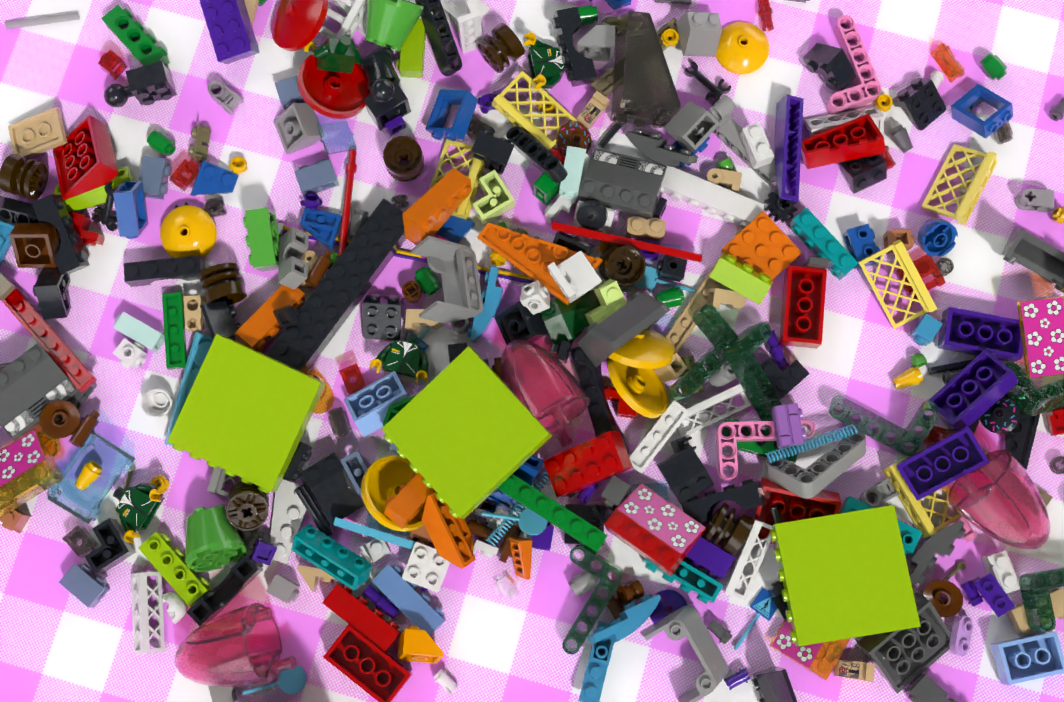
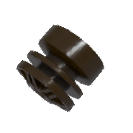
(500, 47)
(403, 148)
(23, 176)
(631, 263)
(222, 283)
(240, 498)
(730, 529)

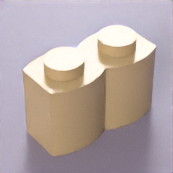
(641, 228)

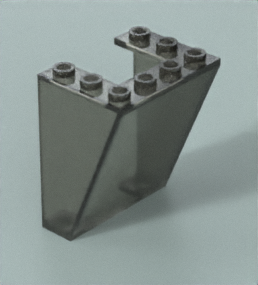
(642, 78)

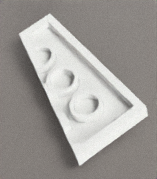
(286, 520)

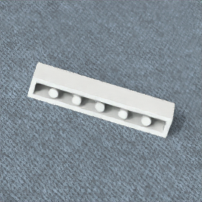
(710, 197)

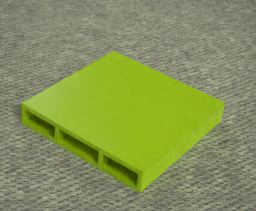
(246, 413)
(465, 433)
(844, 576)

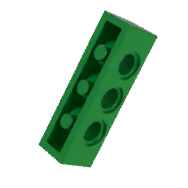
(117, 19)
(752, 447)

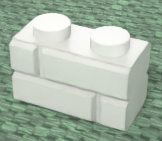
(756, 145)
(1002, 569)

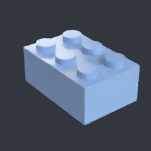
(371, 403)
(1028, 657)

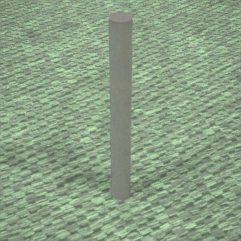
(42, 20)

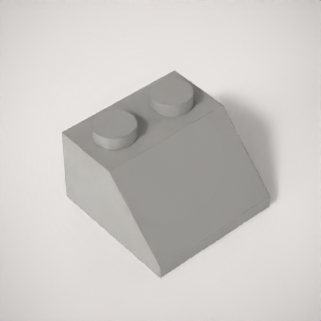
(699, 33)
(598, 43)
(297, 127)

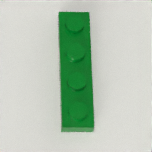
(174, 330)

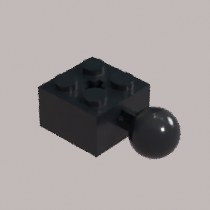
(146, 83)
(386, 101)

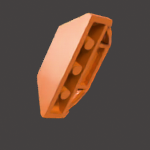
(449, 534)

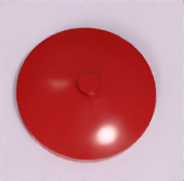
(297, 22)
(331, 92)

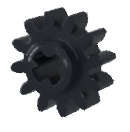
(779, 208)

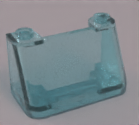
(86, 502)

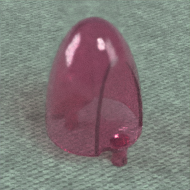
(543, 386)
(1003, 502)
(234, 650)

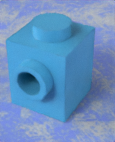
(925, 330)

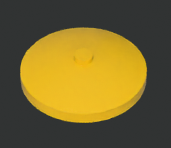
(645, 351)
(639, 388)
(382, 482)

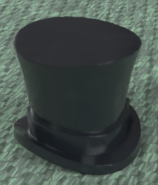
(379, 65)

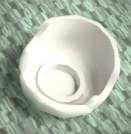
(156, 402)
(177, 607)

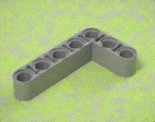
(729, 134)
(820, 473)

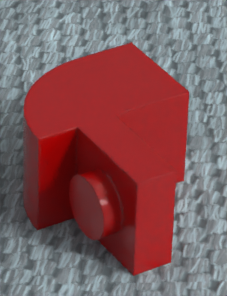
(81, 225)
(623, 409)

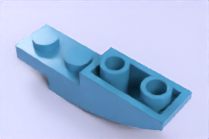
(492, 299)
(628, 622)
(596, 668)

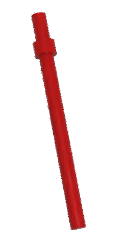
(350, 169)

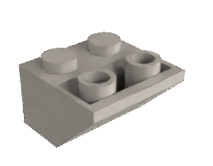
(691, 126)

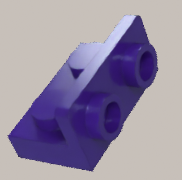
(993, 594)

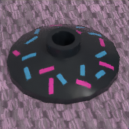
(1006, 422)

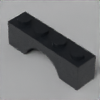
(579, 68)
(70, 254)
(146, 272)
(747, 496)
(215, 601)

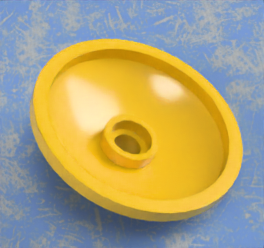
(738, 57)
(200, 235)

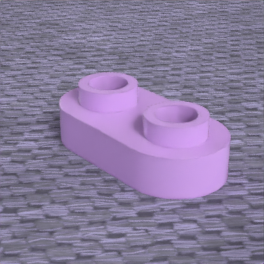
(961, 635)

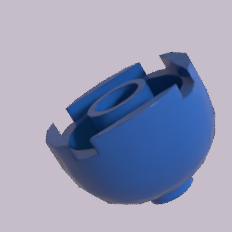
(937, 237)

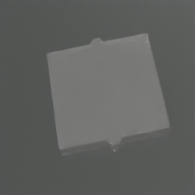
(373, 446)

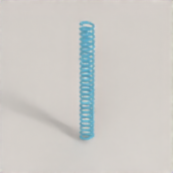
(837, 436)
(516, 512)

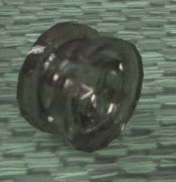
(400, 201)
(208, 206)
(950, 266)
(1052, 465)

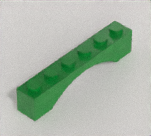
(553, 512)

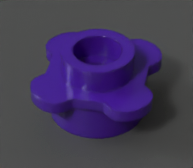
(483, 100)
(311, 201)

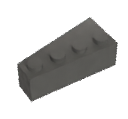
(926, 690)

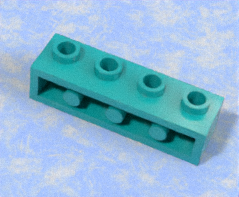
(823, 243)
(909, 534)
(331, 557)
(690, 580)

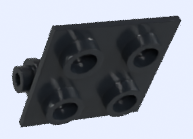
(591, 513)

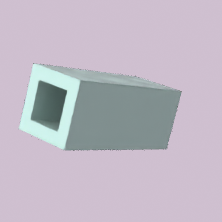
(574, 166)
(139, 332)

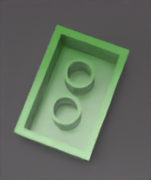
(262, 238)

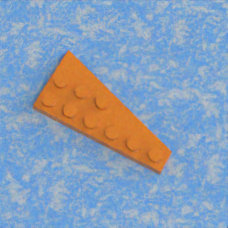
(530, 255)

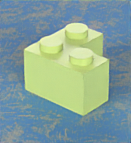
(497, 198)
(610, 298)

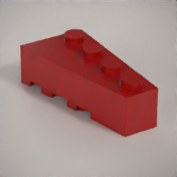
(843, 143)

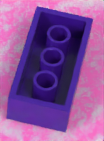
(229, 29)
(974, 331)
(973, 390)
(942, 462)

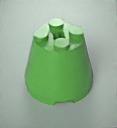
(391, 21)
(211, 540)

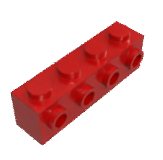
(361, 617)

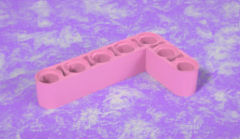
(863, 67)
(736, 436)

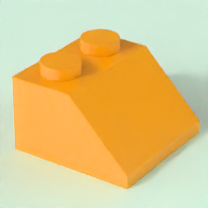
(418, 646)

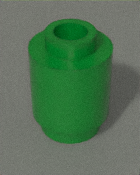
(588, 14)
(993, 66)
(161, 143)
(427, 280)
(671, 297)

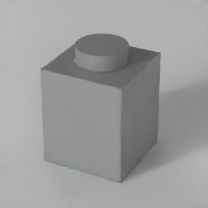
(283, 589)

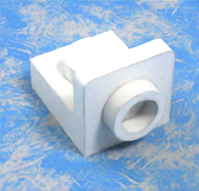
(486, 549)
(374, 550)

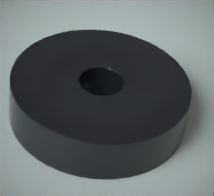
(592, 222)

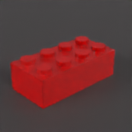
(803, 307)
(588, 464)
(368, 665)

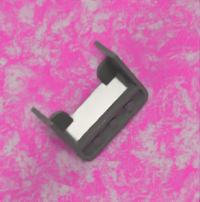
(1036, 256)
(622, 326)

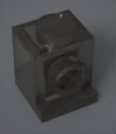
(88, 541)

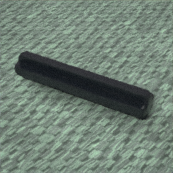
(314, 510)

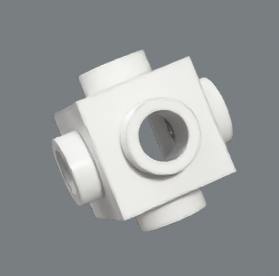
(535, 297)
(130, 354)

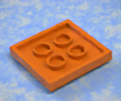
(763, 246)

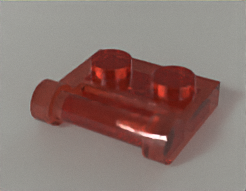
(925, 267)

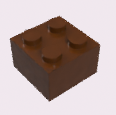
(35, 245)

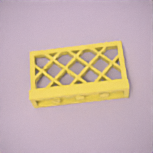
(521, 120)
(475, 172)
(975, 187)
(914, 281)
(914, 508)

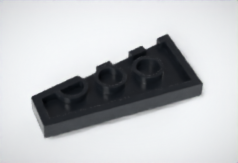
(1021, 438)

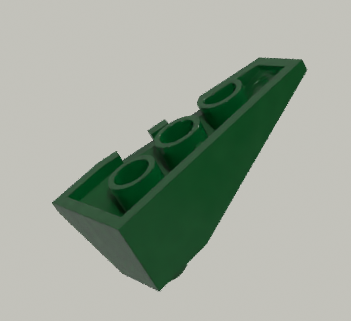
(567, 321)

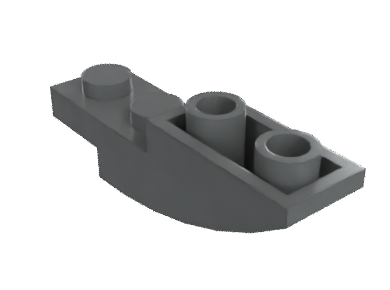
(658, 150)
(938, 544)

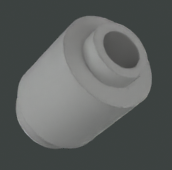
(722, 376)
(583, 583)

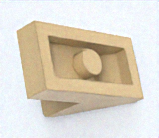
(312, 575)

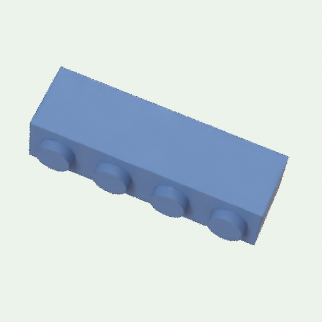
(408, 600)

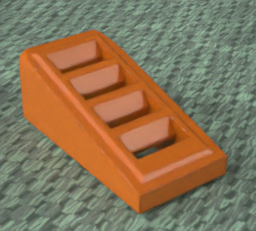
(521, 553)

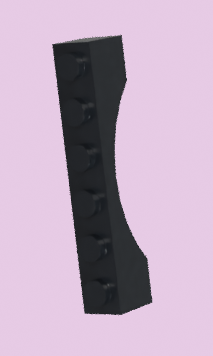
(591, 381)

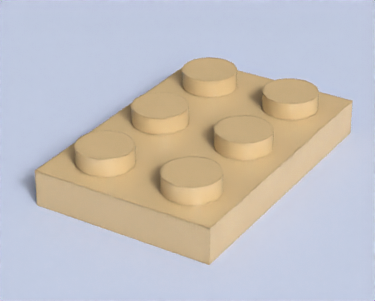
(38, 133)

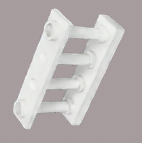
(349, 23)

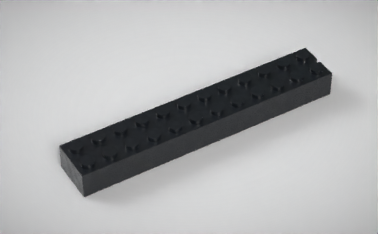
(341, 288)

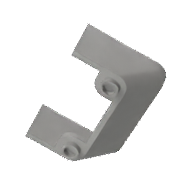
(459, 280)
(688, 623)

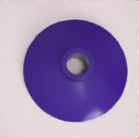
(668, 598)

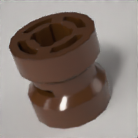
(412, 295)
(630, 591)

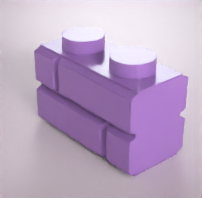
(788, 425)

